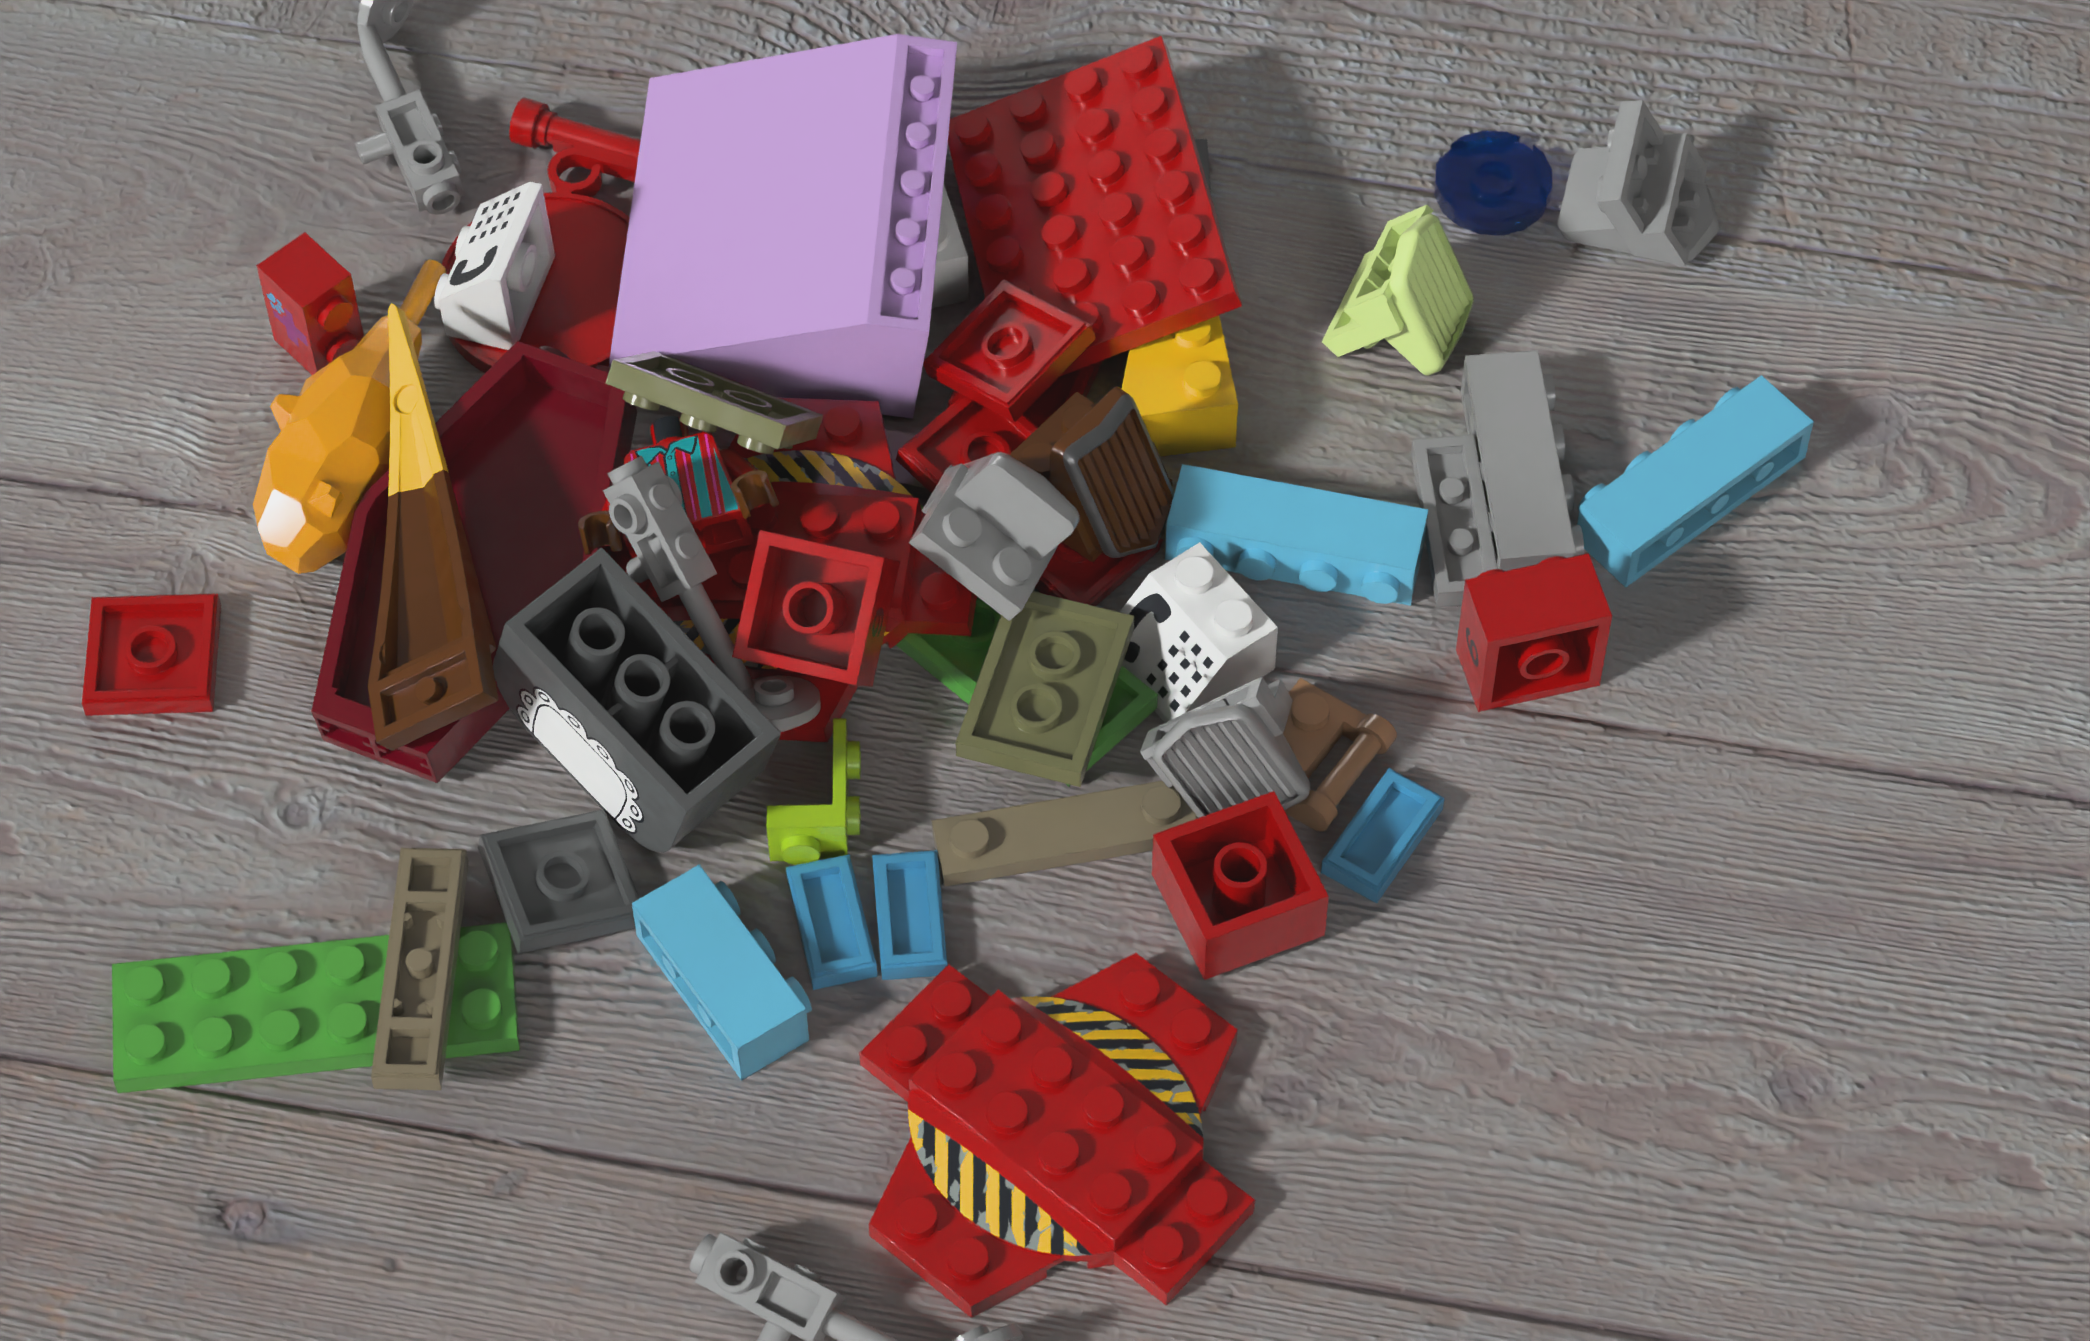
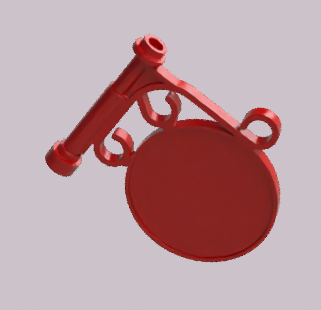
(588, 238)

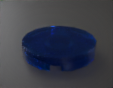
(1493, 183)

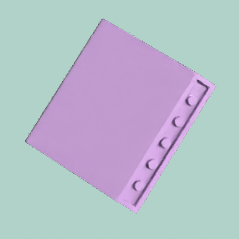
(793, 220)

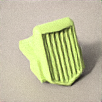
(1406, 294)

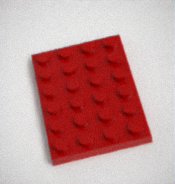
(1097, 201)

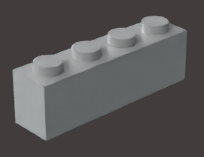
(1519, 458)

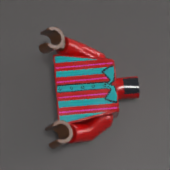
(714, 484)

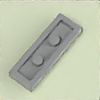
(1458, 519)

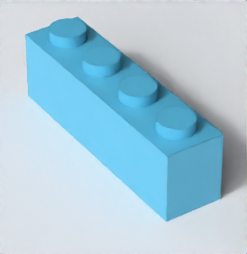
(1693, 479)
(1298, 534)

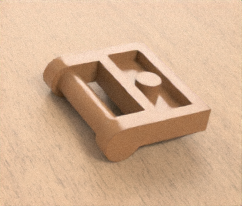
(1313, 730)

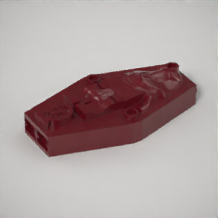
(524, 466)

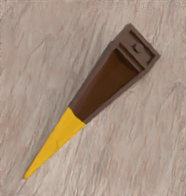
(432, 619)

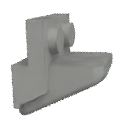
(1640, 192)
(995, 528)
(1230, 750)

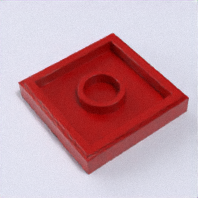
(1009, 350)
(152, 654)

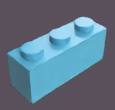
(723, 970)

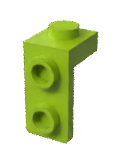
(820, 831)

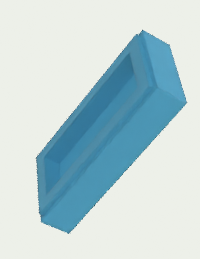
(1382, 835)
(909, 914)
(831, 922)

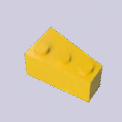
(1185, 389)

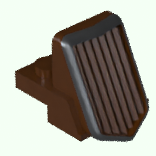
(1106, 470)

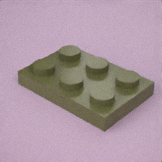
(713, 402)
(1046, 688)

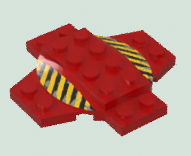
(842, 496)
(1055, 1134)

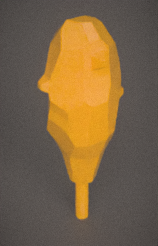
(333, 444)

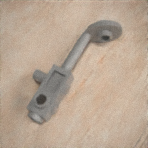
(406, 122)
(669, 553)
(793, 1297)

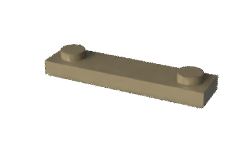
(1056, 832)
(420, 969)

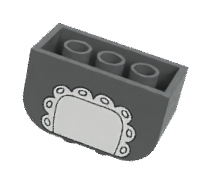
(629, 704)

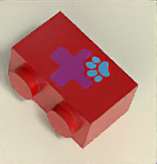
(310, 303)

